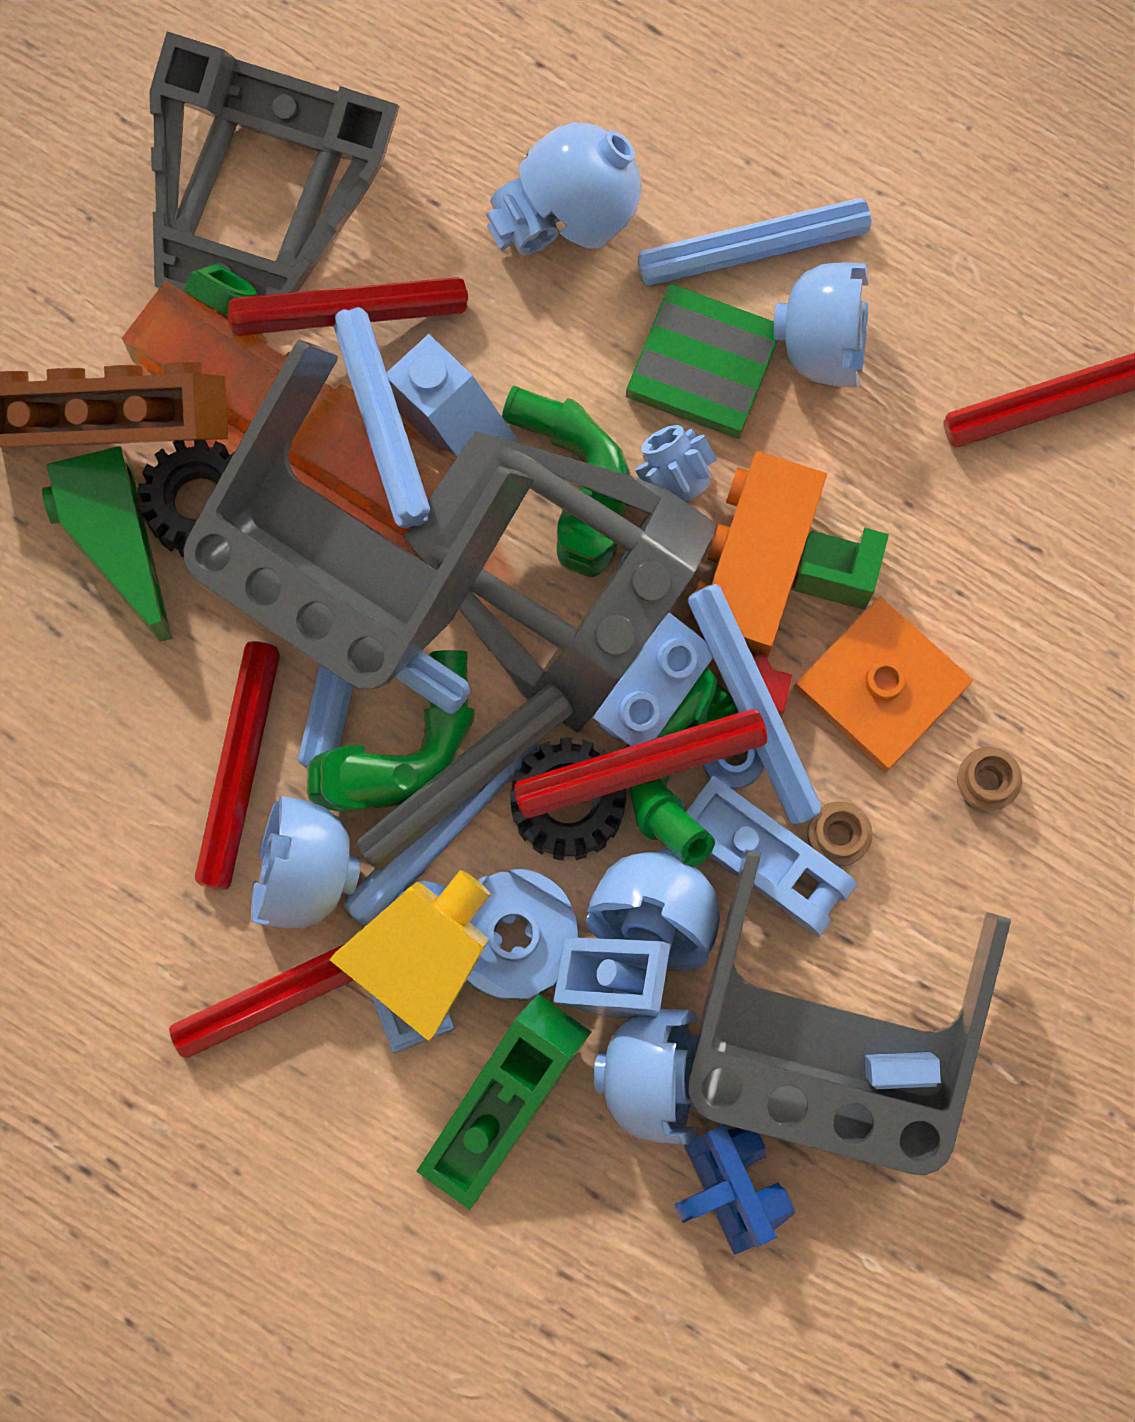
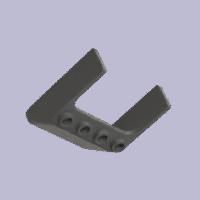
(316, 568)
(801, 1064)

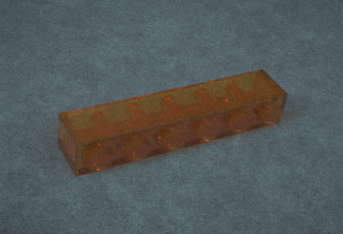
(331, 439)

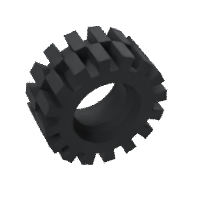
(168, 477)
(567, 838)

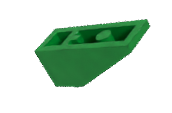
(101, 513)
(503, 1100)

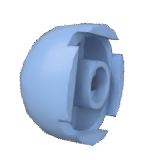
(585, 180)
(826, 323)
(302, 866)
(657, 900)
(649, 1076)

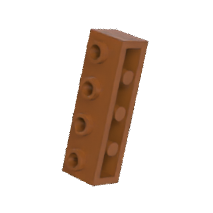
(113, 408)

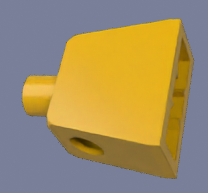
(419, 951)

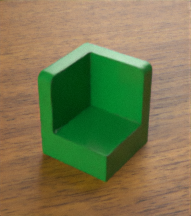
(841, 568)

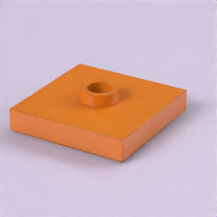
(883, 684)

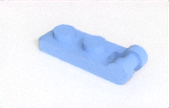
(783, 858)

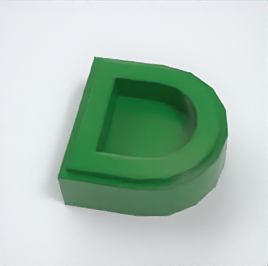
(217, 286)

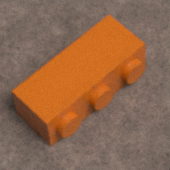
(764, 543)

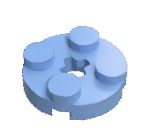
(549, 918)

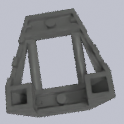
(273, 104)
(630, 607)

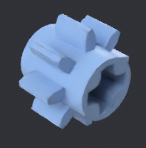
(518, 222)
(677, 461)

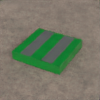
(703, 361)

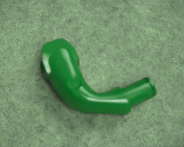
(572, 428)
(357, 780)
(656, 808)

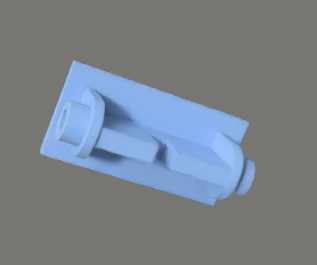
(654, 683)

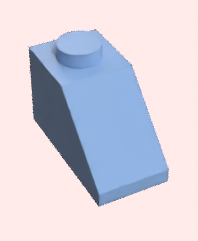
(443, 398)
(612, 976)

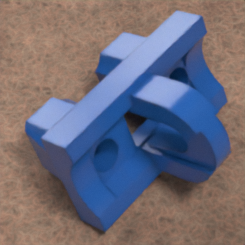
(744, 1214)

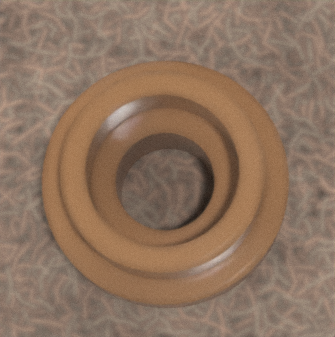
(1002, 765)
(850, 817)

